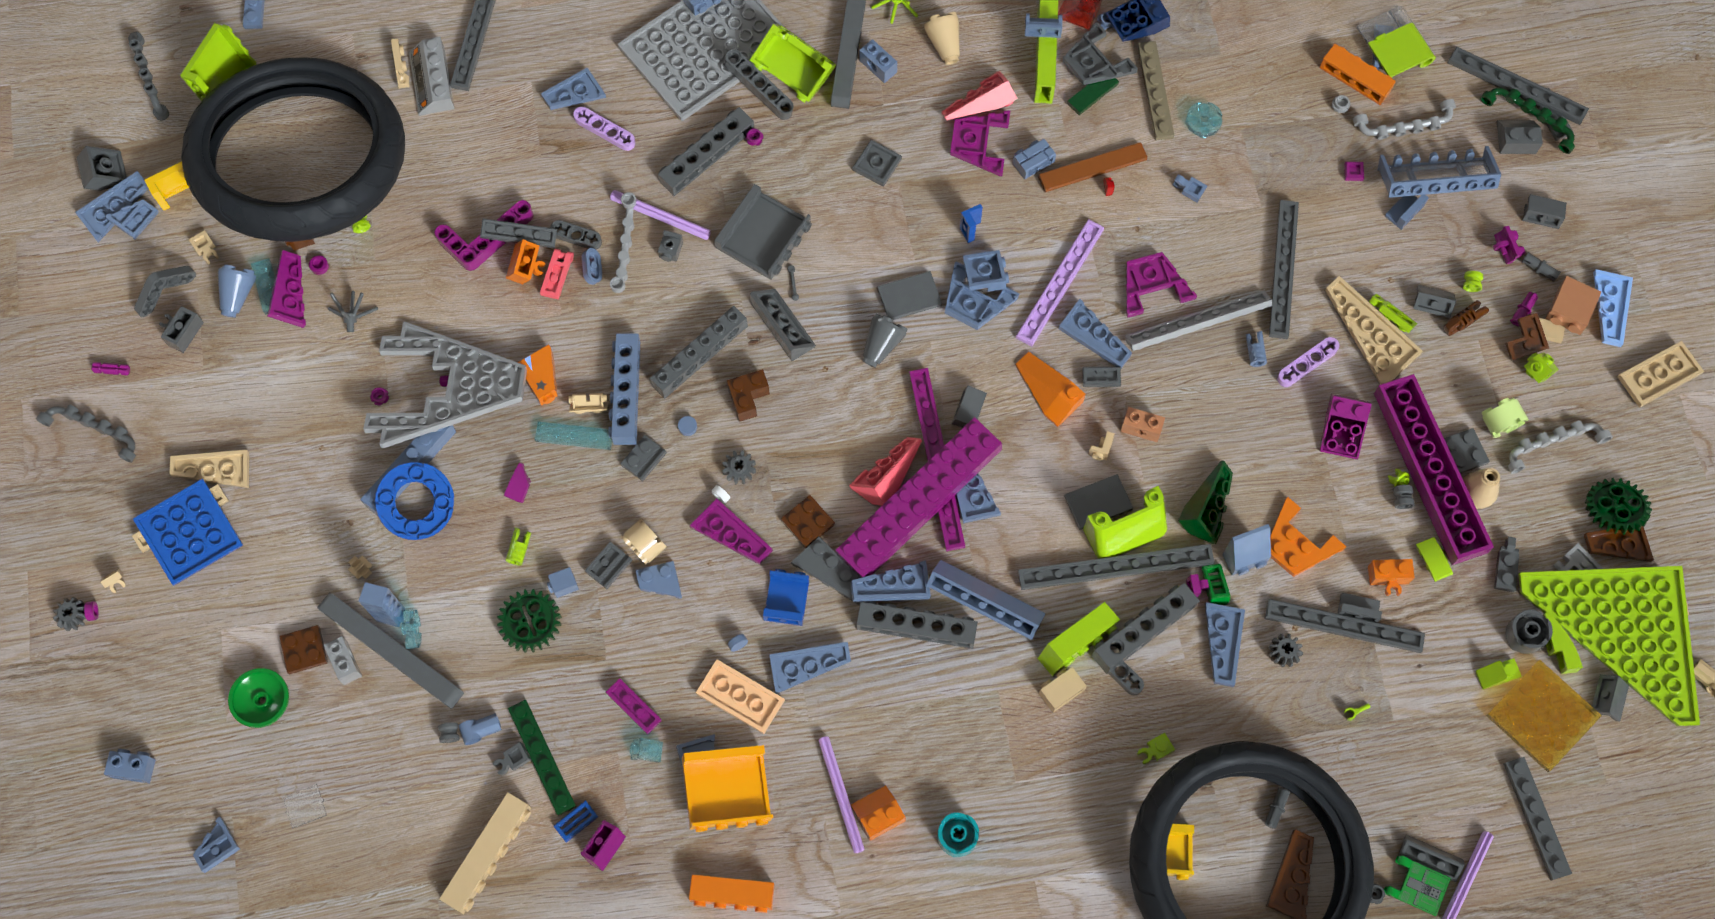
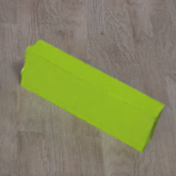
(1046, 56)

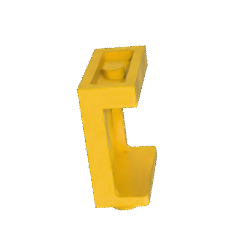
(167, 184)
(1180, 851)

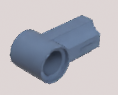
(474, 730)

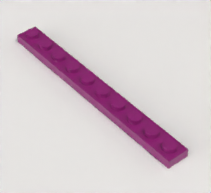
(933, 444)

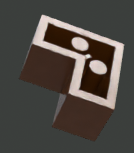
(744, 390)

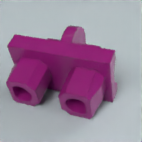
(1507, 245)

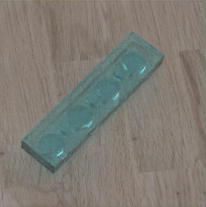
(573, 435)

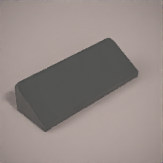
(1432, 857)

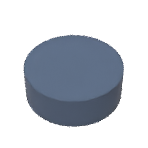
(687, 426)
(737, 642)

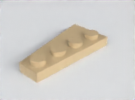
(215, 467)

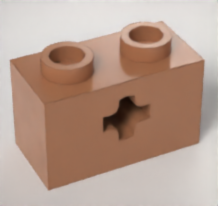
(1142, 424)

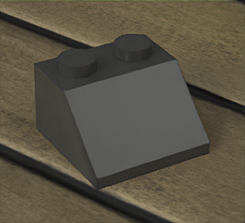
(1519, 136)
(100, 168)

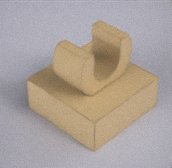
(112, 578)

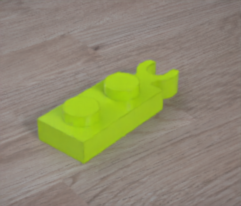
(1392, 313)

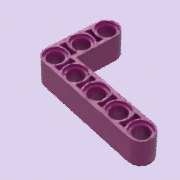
(473, 249)

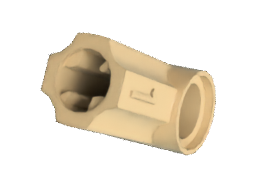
(1705, 675)

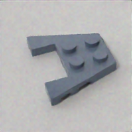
(971, 305)

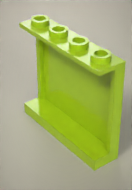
(216, 60)

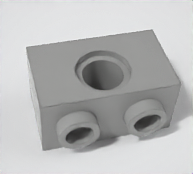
(342, 660)

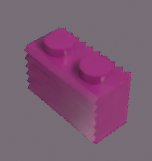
(603, 845)

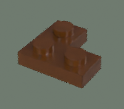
(1532, 340)

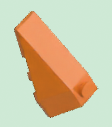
(1052, 390)

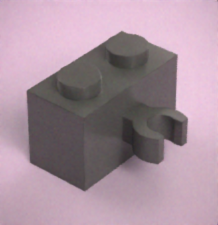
(181, 329)

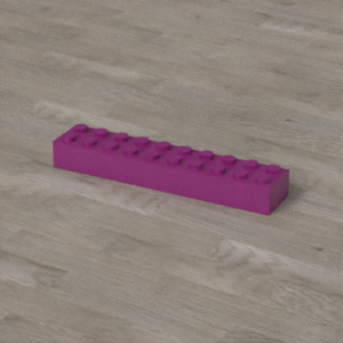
(1433, 470)
(919, 499)

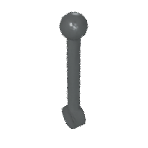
(791, 269)

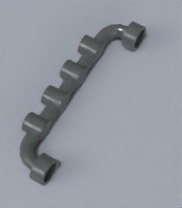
(136, 43)
(87, 420)

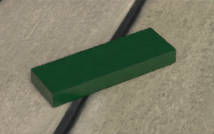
(1091, 94)

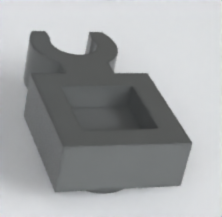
(514, 758)

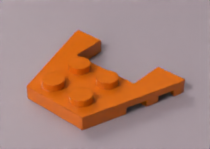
(1293, 549)

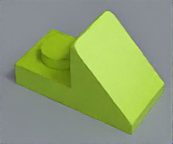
(1498, 673)

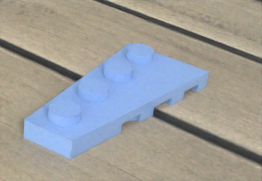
(1612, 305)

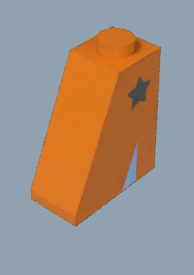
(541, 374)

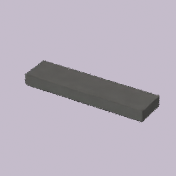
(516, 232)

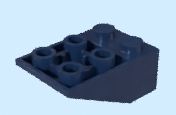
(1139, 19)

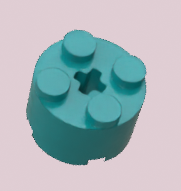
(961, 823)

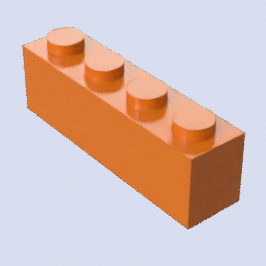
(1357, 74)
(731, 892)

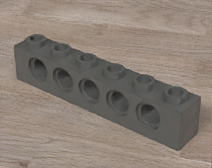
(703, 160)
(699, 352)
(907, 630)
(1109, 660)

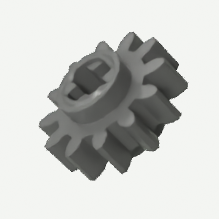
(739, 460)

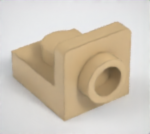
(1102, 452)

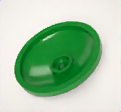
(250, 689)

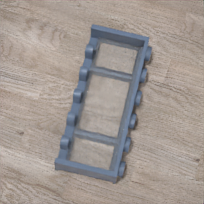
(1440, 176)

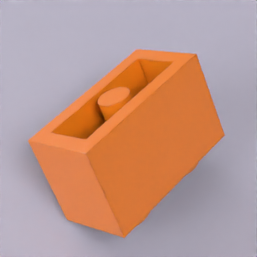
(524, 262)
(1391, 573)

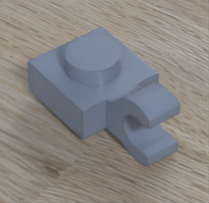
(1192, 189)

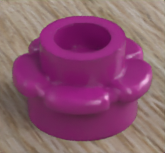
(754, 133)
(377, 392)

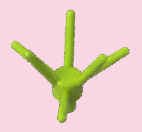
(905, 2)

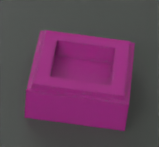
(1354, 171)

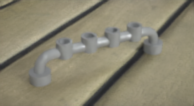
(1400, 128)
(618, 283)
(1560, 435)

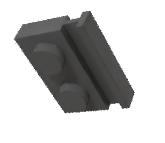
(643, 458)
(608, 565)

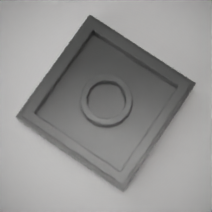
(877, 163)

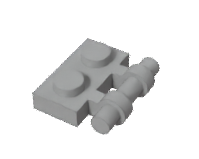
(1577, 559)

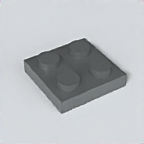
(1467, 450)

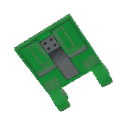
(1421, 887)

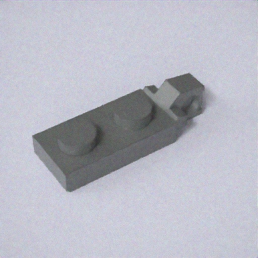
(1507, 566)

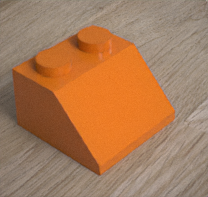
(878, 812)

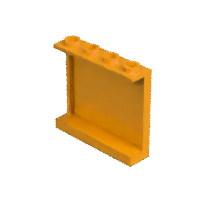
(726, 788)

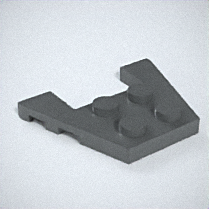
(1090, 64)

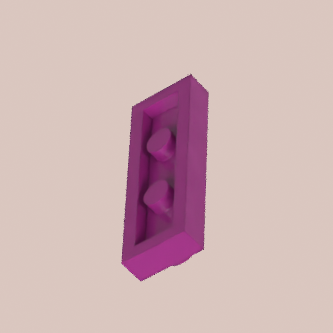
(633, 706)

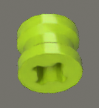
(361, 226)
(1473, 281)

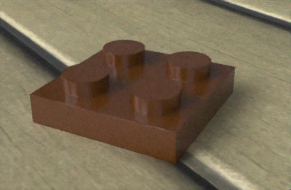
(807, 521)
(303, 649)

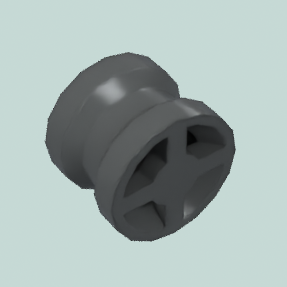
(448, 732)

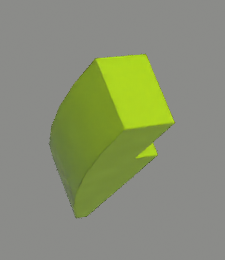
(1563, 648)

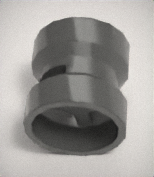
(1403, 497)

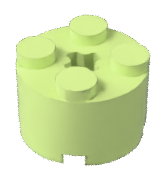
(1505, 417)

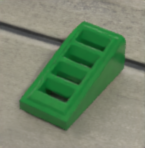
(1220, 596)

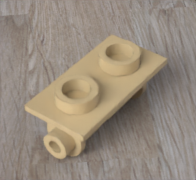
(579, 404)

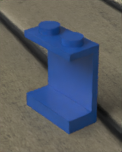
(786, 597)

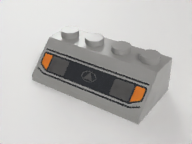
(431, 77)

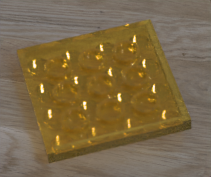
(1544, 715)

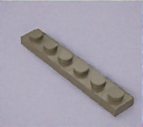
(1155, 90)

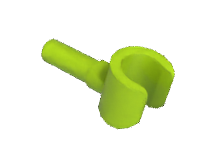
(1357, 710)

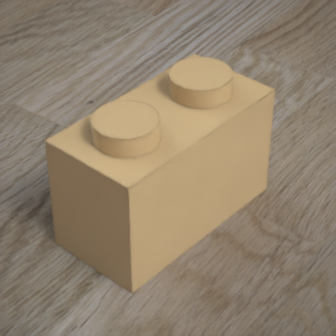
(1062, 689)

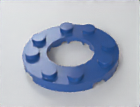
(431, 478)

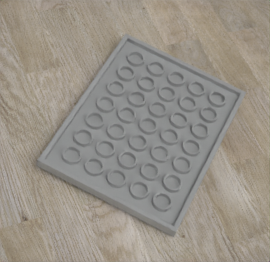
(687, 52)

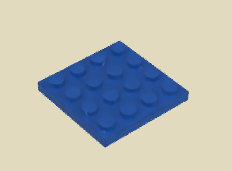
(188, 532)

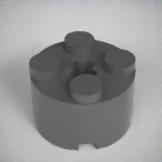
(1522, 625)

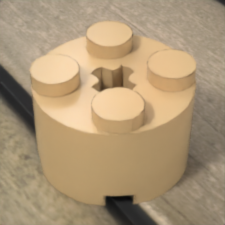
(643, 541)

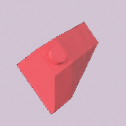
(887, 475)

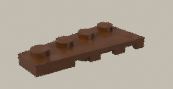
(1293, 877)

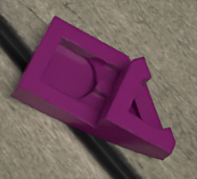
(518, 484)

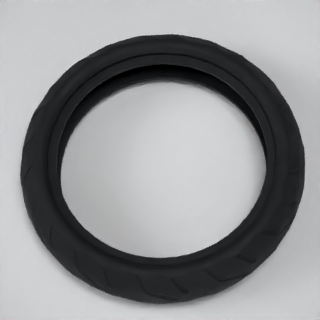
(307, 217)
(1264, 761)

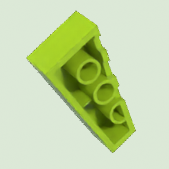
(1078, 639)

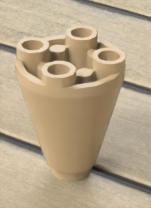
(945, 36)
(1483, 486)

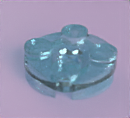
(1200, 128)
(411, 628)

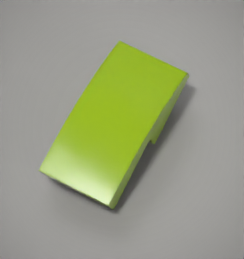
(1434, 559)

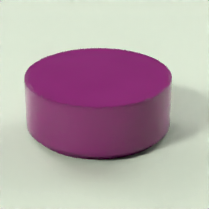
(318, 265)
(91, 611)

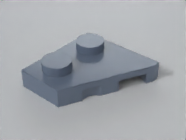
(659, 579)
(215, 847)

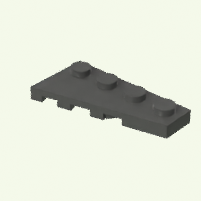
(825, 565)

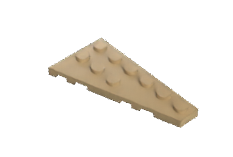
(1379, 340)

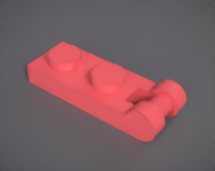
(556, 274)

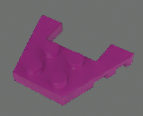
(971, 139)
(1151, 275)

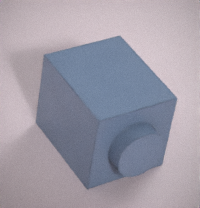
(562, 582)

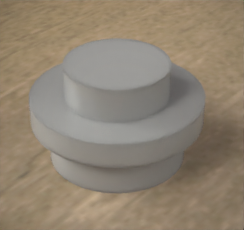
(1341, 104)

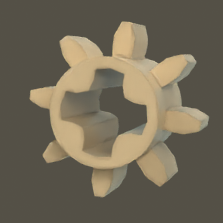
(360, 567)

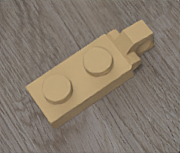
(400, 66)

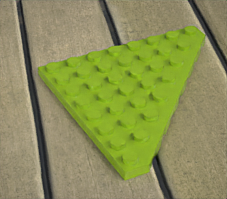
(1631, 624)

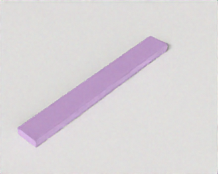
(1059, 283)

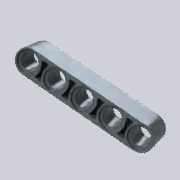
(760, 92)

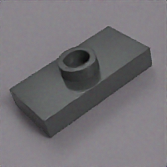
(1101, 376)

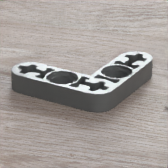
(157, 282)

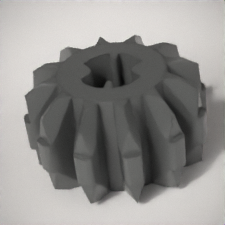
(70, 622)
(1278, 651)

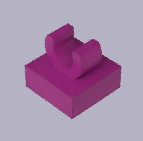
(1195, 585)

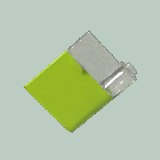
(1396, 41)

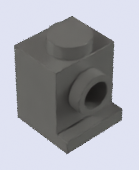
(670, 253)

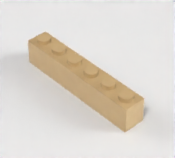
(485, 853)

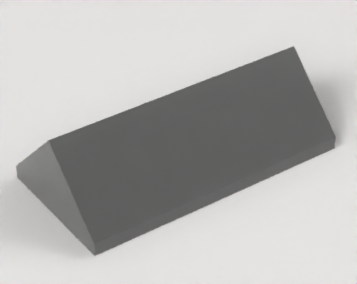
(782, 323)

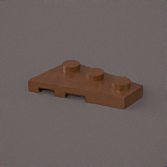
(1627, 546)

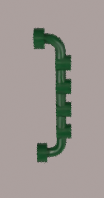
(1528, 106)

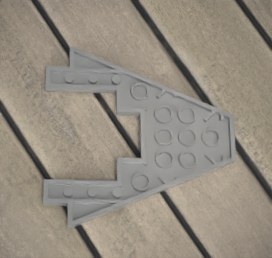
(475, 386)

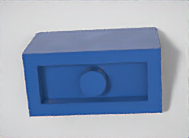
(969, 220)

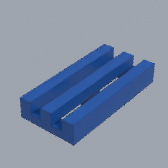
(562, 832)

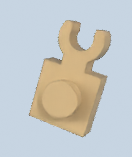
(204, 246)

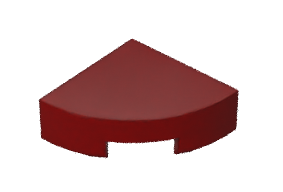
(1109, 186)

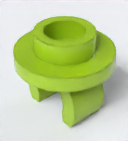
(1401, 479)

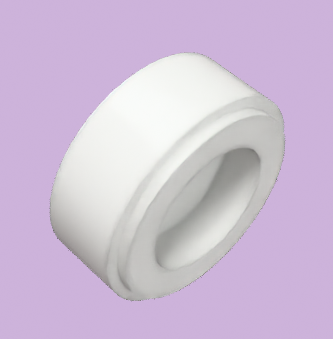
(720, 494)

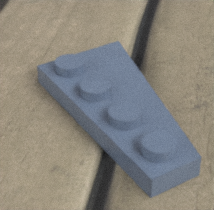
(119, 196)
(976, 501)
(898, 584)
(1224, 636)
(804, 664)

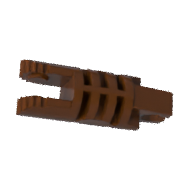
(1465, 318)

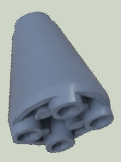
(233, 289)

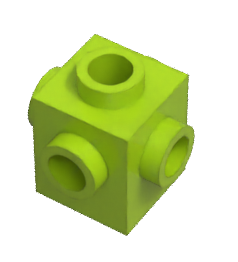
(1540, 367)

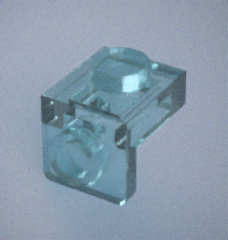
(646, 750)

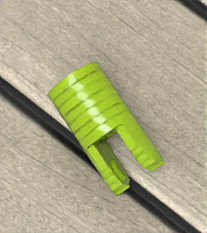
(517, 549)

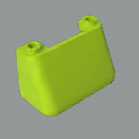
(793, 62)
(1129, 532)

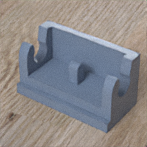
(1043, 27)

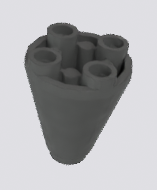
(882, 339)

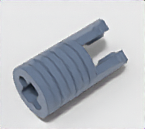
(1256, 351)

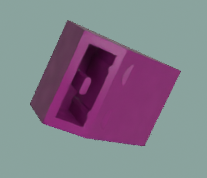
(1345, 426)

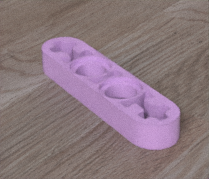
(604, 128)
(1308, 362)

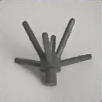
(351, 316)

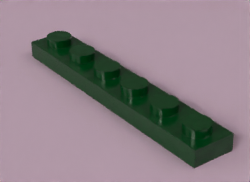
(542, 757)

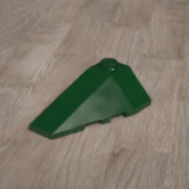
(1205, 508)

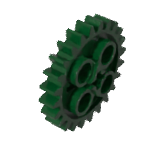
(1618, 506)
(545, 613)

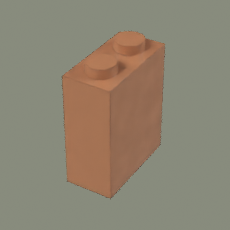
(1573, 305)

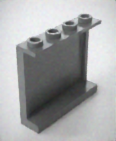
(762, 233)

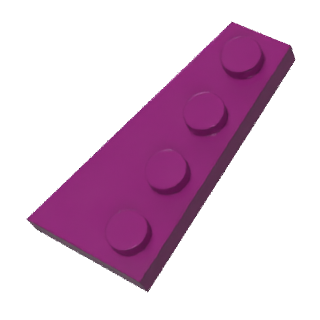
(287, 292)
(727, 529)

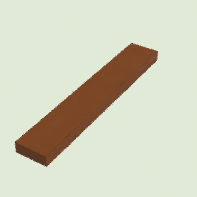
(1093, 167)

